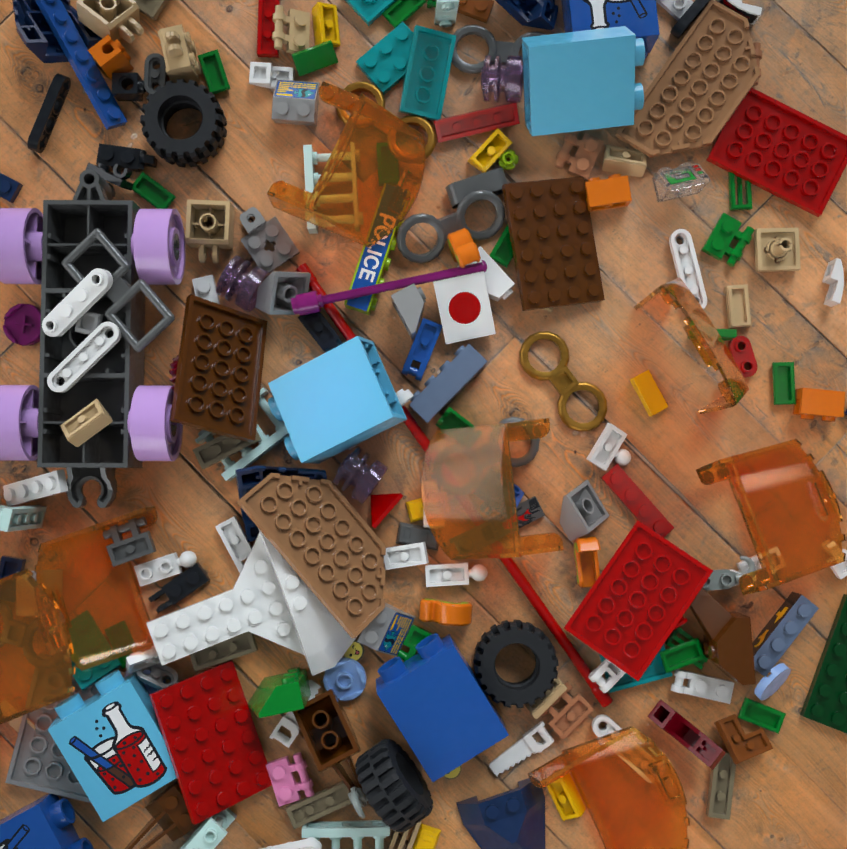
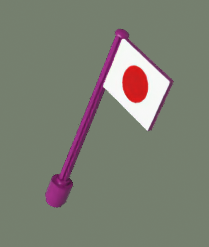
(459, 295)

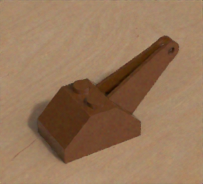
(170, 813)

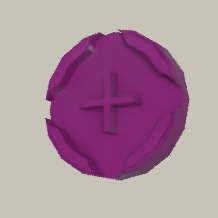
(23, 324)

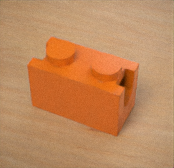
(111, 56)
(607, 192)
(819, 403)

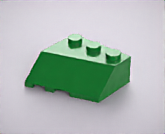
(281, 693)

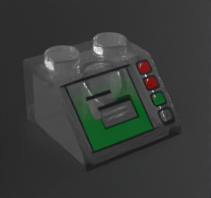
(680, 181)

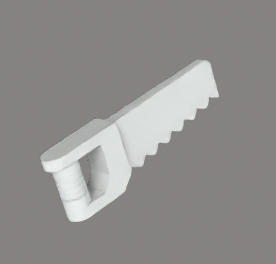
(289, 721)
(522, 748)

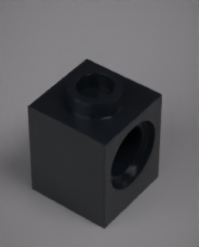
(121, 81)

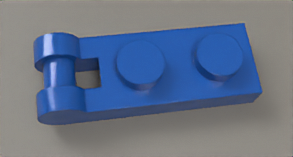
(422, 348)

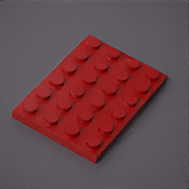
(782, 152)
(638, 600)
(211, 741)

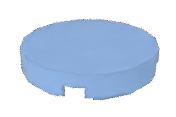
(346, 679)
(770, 684)

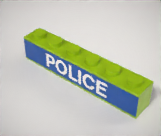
(370, 271)

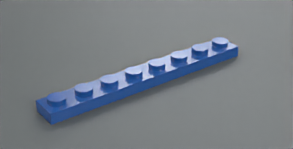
(82, 63)

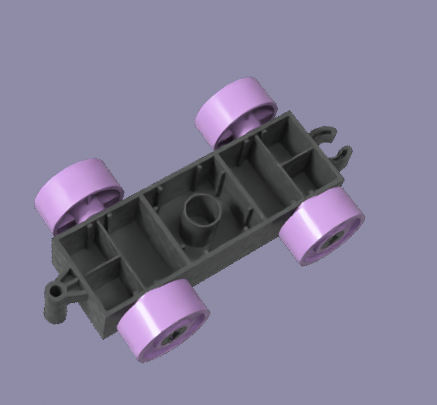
(32, 416)

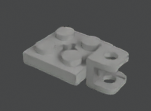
(261, 232)

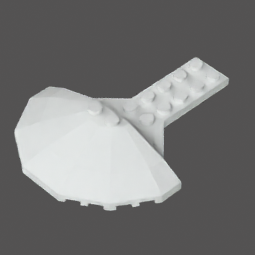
(264, 601)

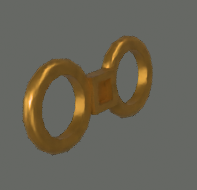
(409, 119)
(563, 381)

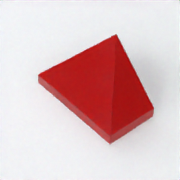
(382, 505)

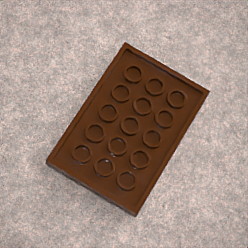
(552, 243)
(219, 370)

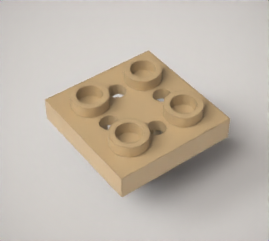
(785, 249)

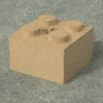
(111, 18)
(179, 54)
(219, 236)

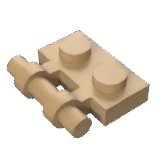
(297, 29)

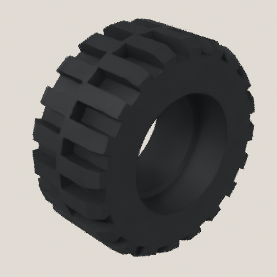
(172, 99)
(528, 689)
(393, 785)

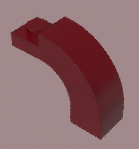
(687, 734)

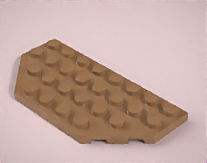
(696, 86)
(323, 544)

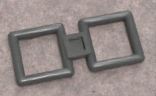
(121, 290)

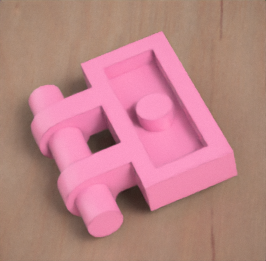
(283, 780)

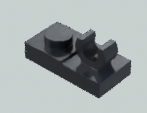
(116, 177)

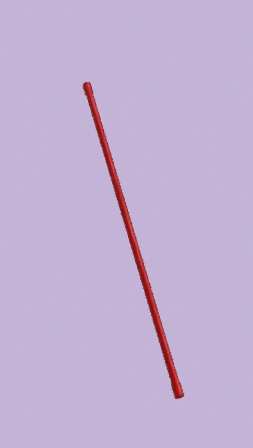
(603, 698)

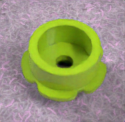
(508, 165)

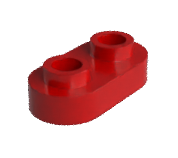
(743, 356)

